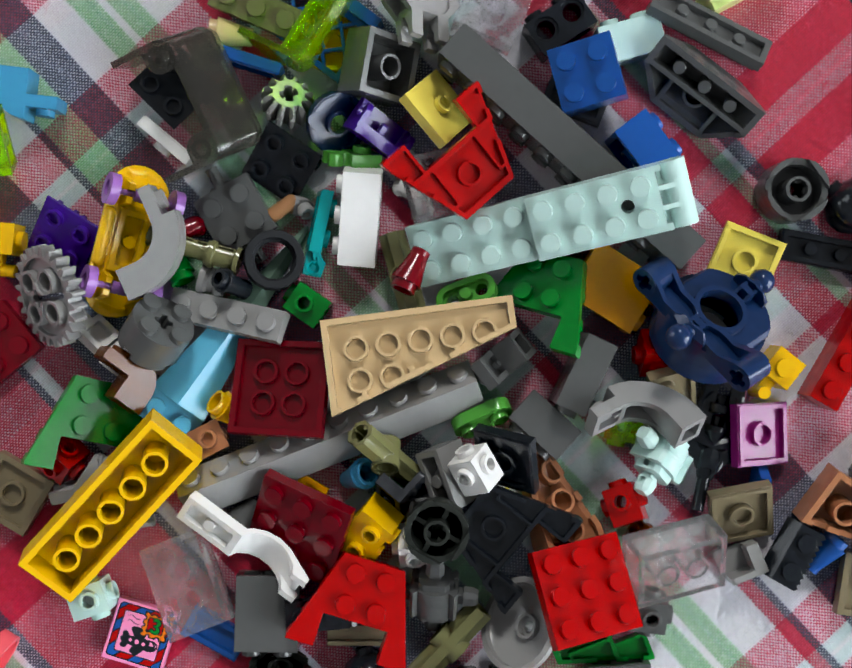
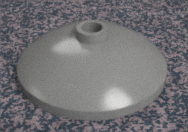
(510, 636)

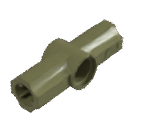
(395, 250)
(383, 452)
(452, 638)

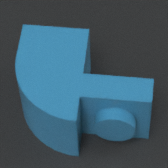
(20, 95)

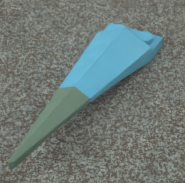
(206, 364)

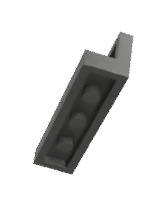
(712, 31)

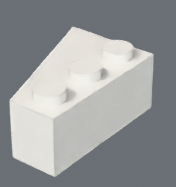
(358, 216)

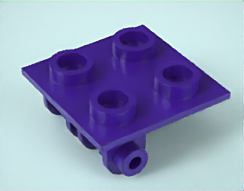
(66, 231)

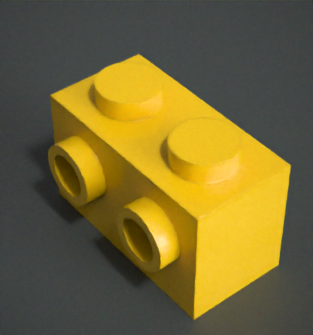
(372, 527)

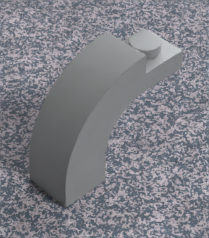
(165, 250)
(649, 404)

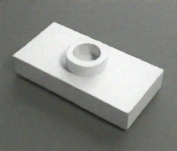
(164, 142)

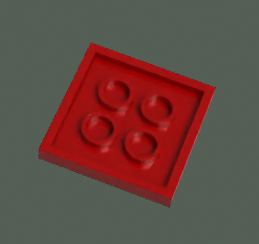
(584, 591)

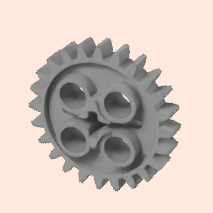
(44, 273)

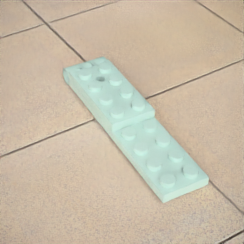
(557, 221)

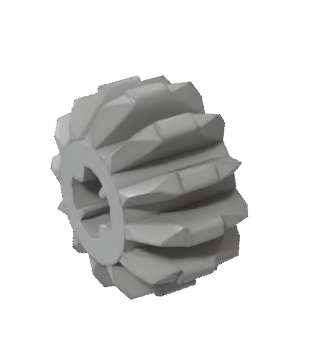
(286, 101)

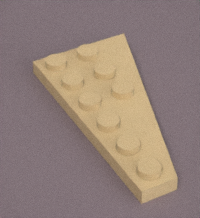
(391, 347)

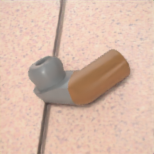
(294, 205)

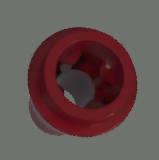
(410, 272)

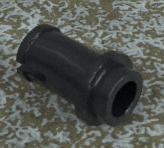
(225, 281)

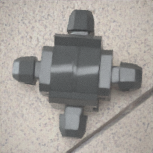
(436, 593)

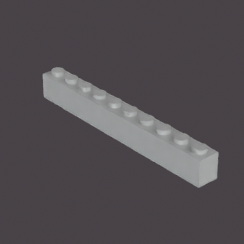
(391, 413)

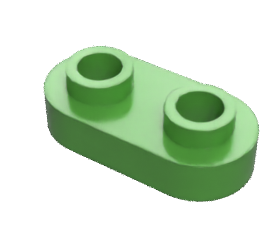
(468, 289)
(492, 412)

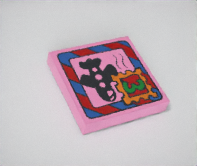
(137, 635)

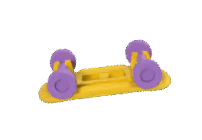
(121, 238)

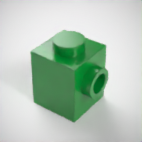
(306, 304)

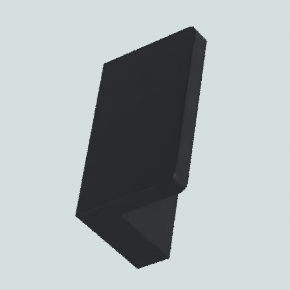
(397, 496)

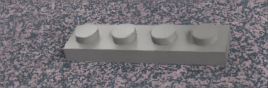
(233, 316)

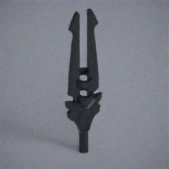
(712, 445)

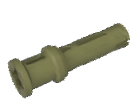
(210, 253)

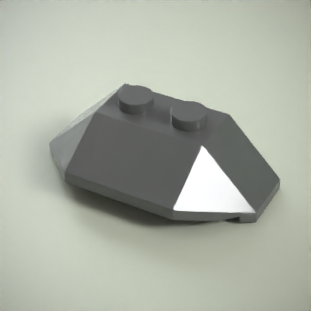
(699, 91)

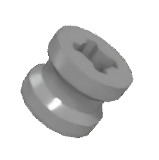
(203, 281)

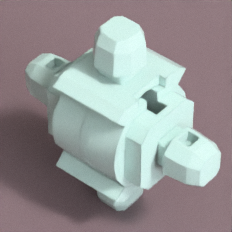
(658, 461)

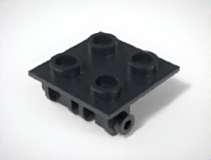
(164, 95)
(281, 162)

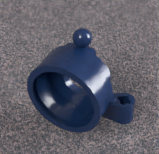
(694, 343)

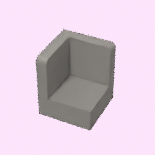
(744, 561)

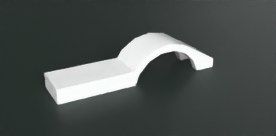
(235, 538)

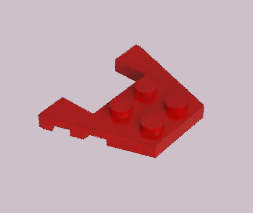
(468, 170)
(364, 594)

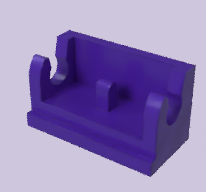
(377, 129)

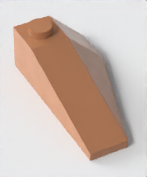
(558, 492)

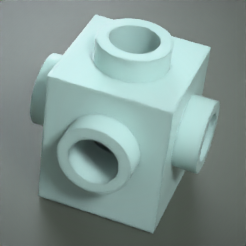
(95, 599)

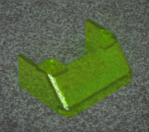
(307, 36)

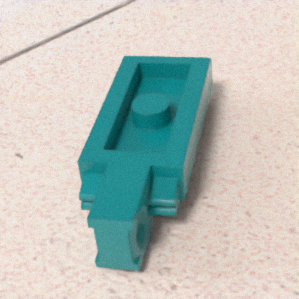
(318, 235)

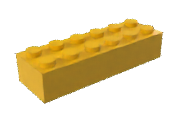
(111, 506)

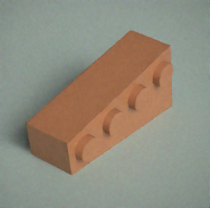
(828, 502)

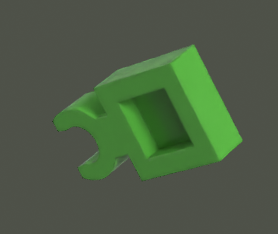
(359, 157)

